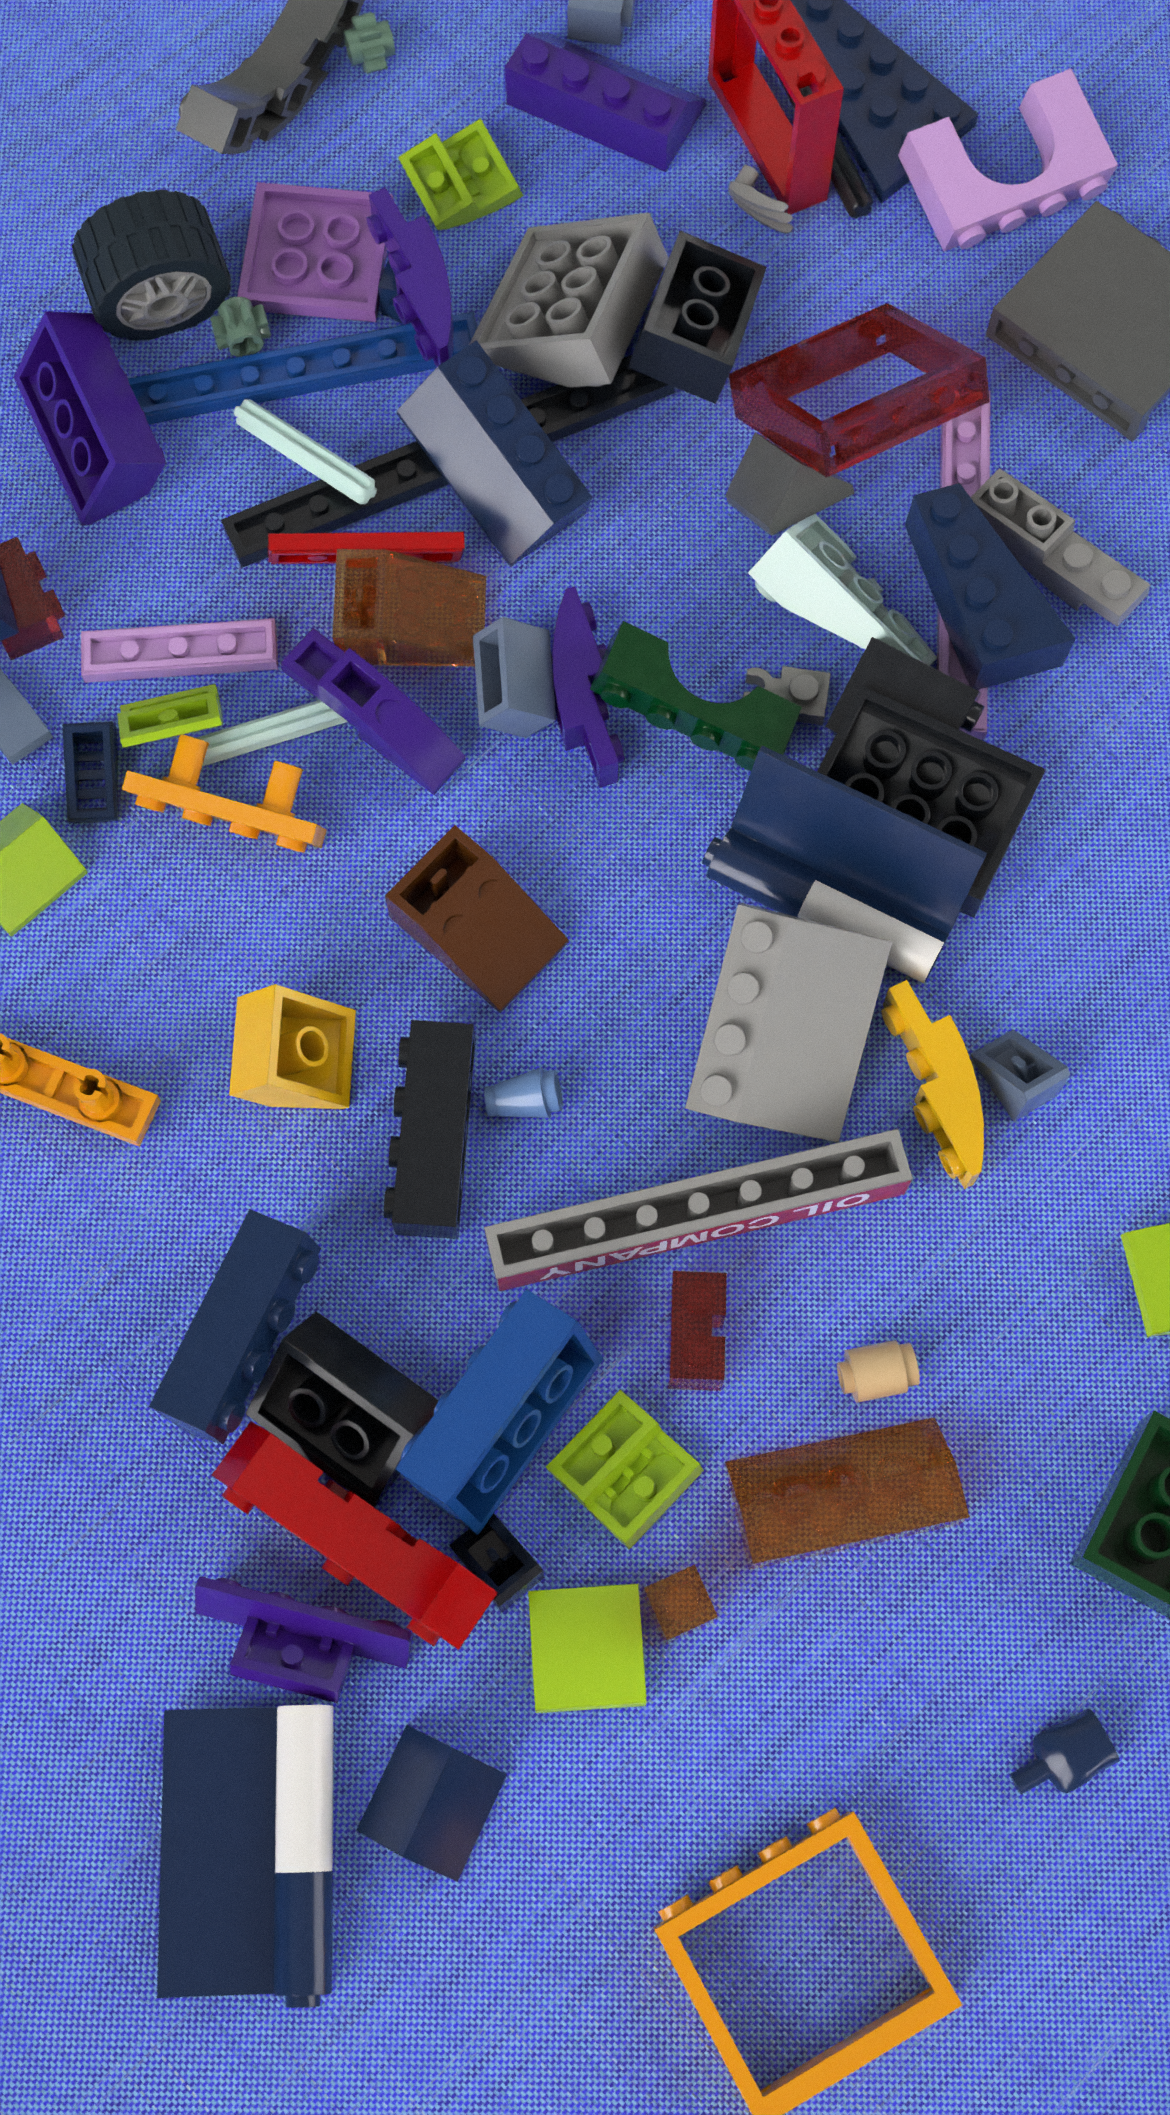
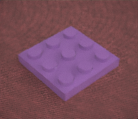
(312, 253)

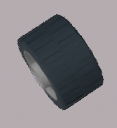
(151, 264)

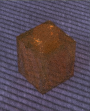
(679, 1604)

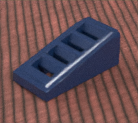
(91, 733)

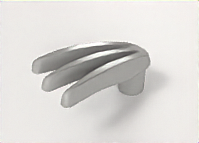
(757, 205)

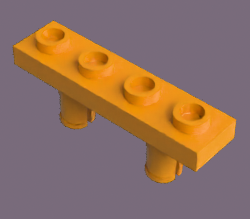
(182, 791)
(75, 1092)

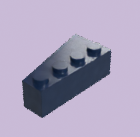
(982, 592)

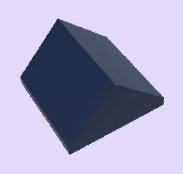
(431, 1803)

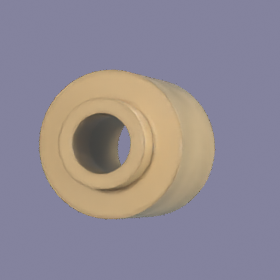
(878, 1370)

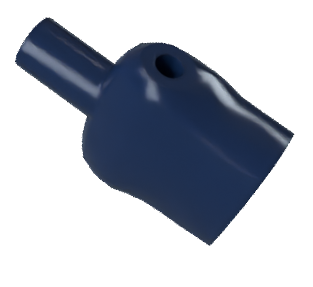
(1067, 1754)

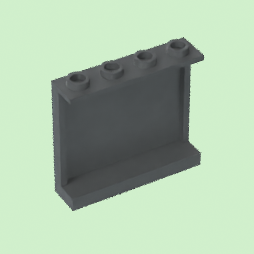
(1095, 319)

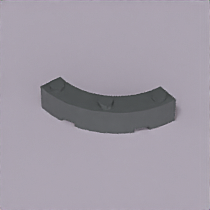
(272, 82)

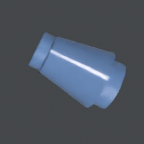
(526, 1095)

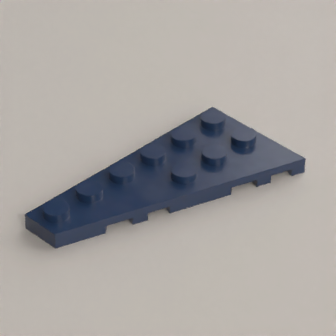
(882, 91)

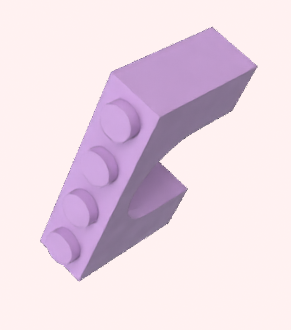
(969, 206)

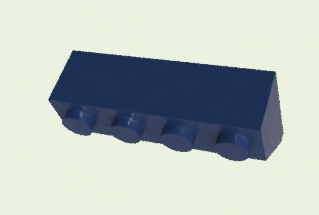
(494, 454)
(236, 1327)

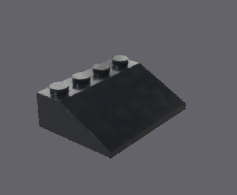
(934, 777)

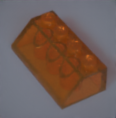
(845, 1493)

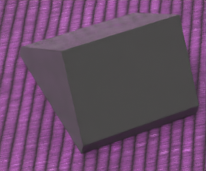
(779, 488)

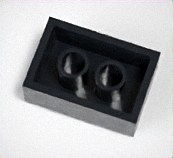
(697, 317)

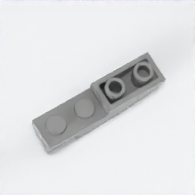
(1054, 554)

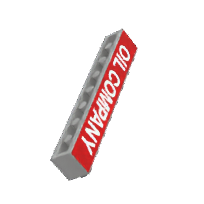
(698, 1210)

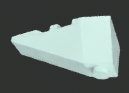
(814, 578)

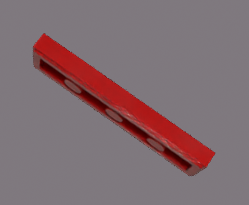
(322, 547)

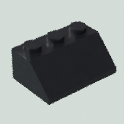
(341, 1407)

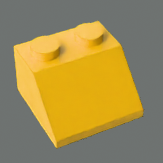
(292, 1050)

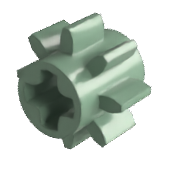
(369, 42)
(240, 326)

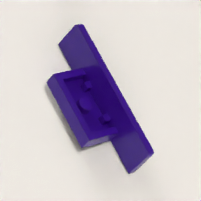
(297, 1642)

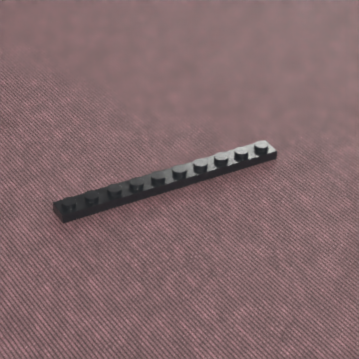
(411, 473)

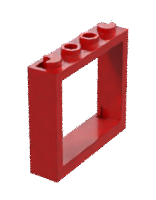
(790, 157)

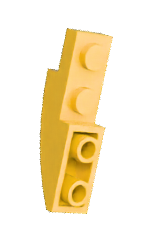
(951, 1098)

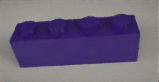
(600, 99)
(88, 415)

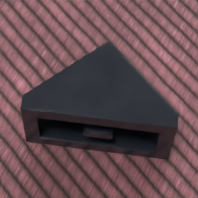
(498, 1561)

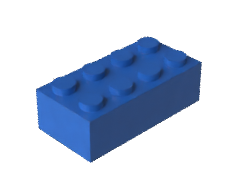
(500, 1411)

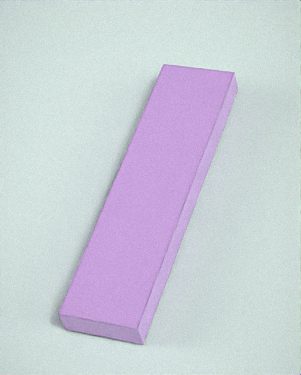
(179, 650)

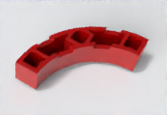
(354, 1537)

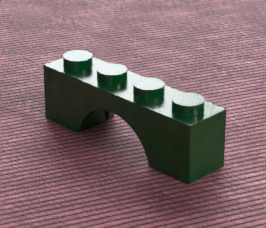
(640, 678)

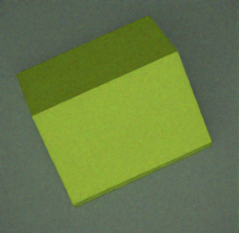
(33, 867)

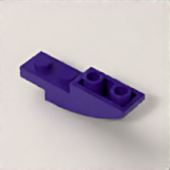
(419, 276)
(376, 708)
(578, 708)

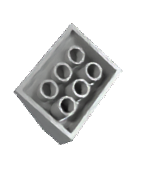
(573, 299)
(788, 1023)

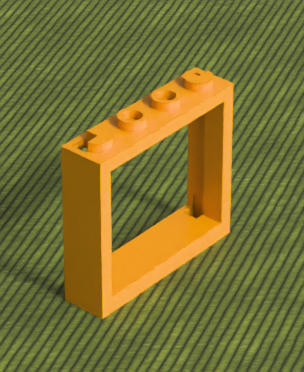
(855, 2049)

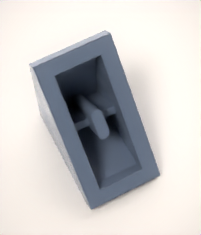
(1020, 1073)

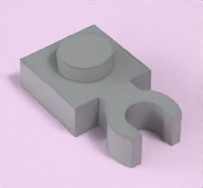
(799, 686)

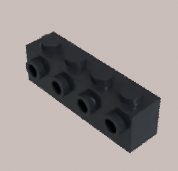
(433, 1129)

